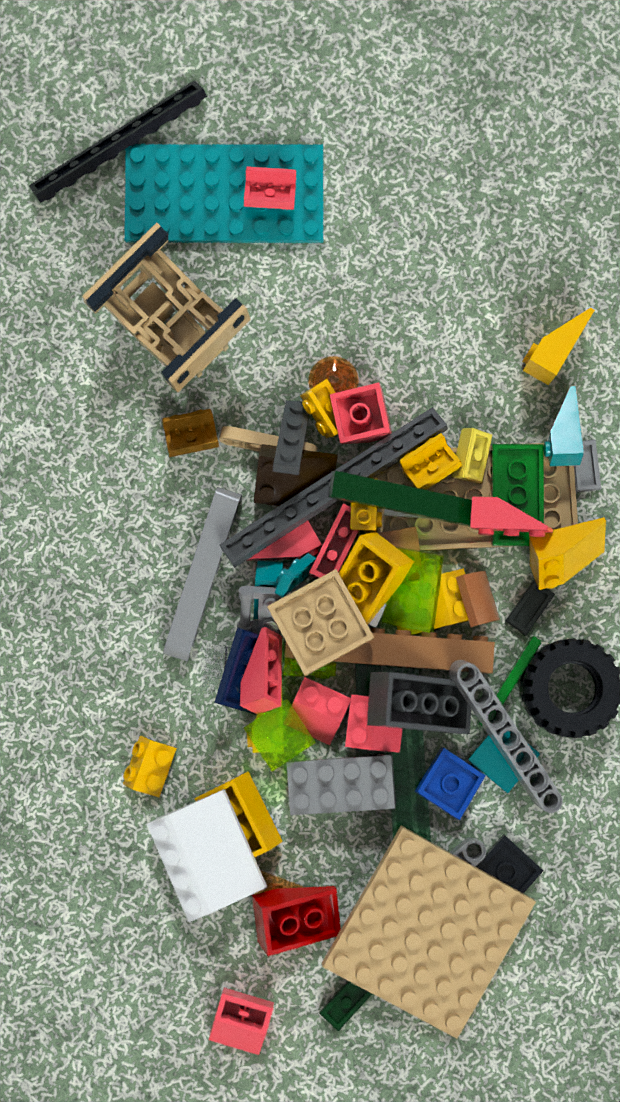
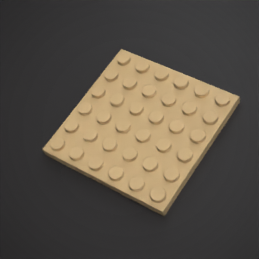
(428, 932)

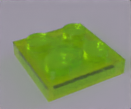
(279, 735)

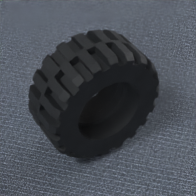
(606, 683)

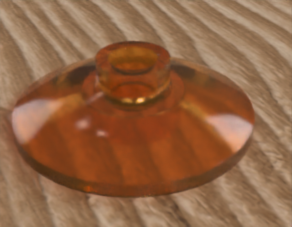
(334, 366)

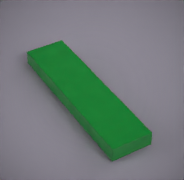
(515, 673)

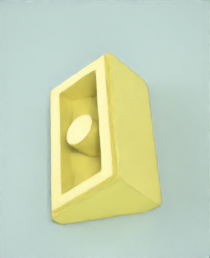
(473, 453)

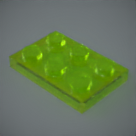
(416, 598)

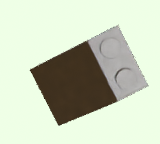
(278, 487)

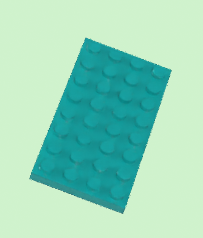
(201, 190)

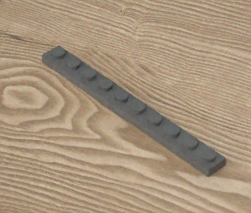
(315, 497)

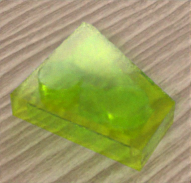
(292, 668)

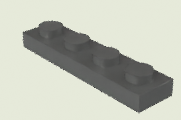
(291, 438)

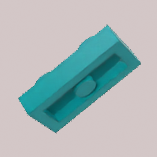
(296, 574)

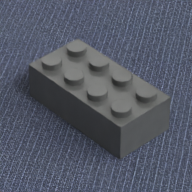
(417, 703)

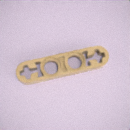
(251, 439)

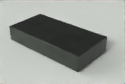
(529, 608)

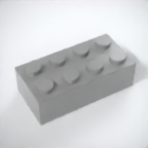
(341, 784)

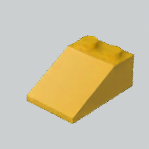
(547, 357)
(565, 552)
(373, 573)
(450, 603)

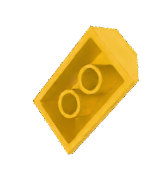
(251, 813)

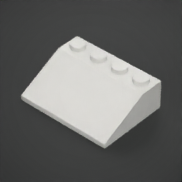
(206, 855)

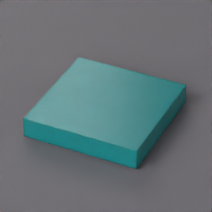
(493, 765)

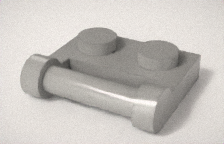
(266, 597)

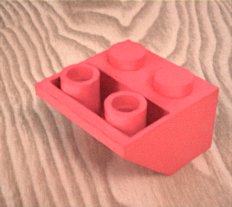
(241, 1021)

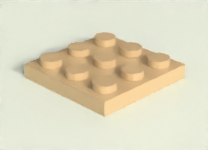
(320, 622)

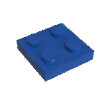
(450, 783)

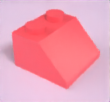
(361, 414)
(320, 709)
(367, 737)

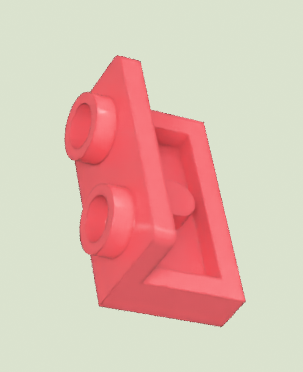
(270, 188)

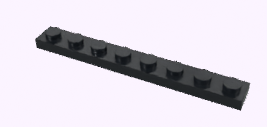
(117, 141)

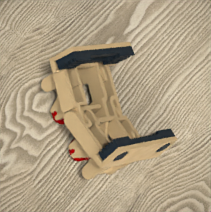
(181, 342)

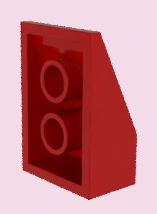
(295, 917)

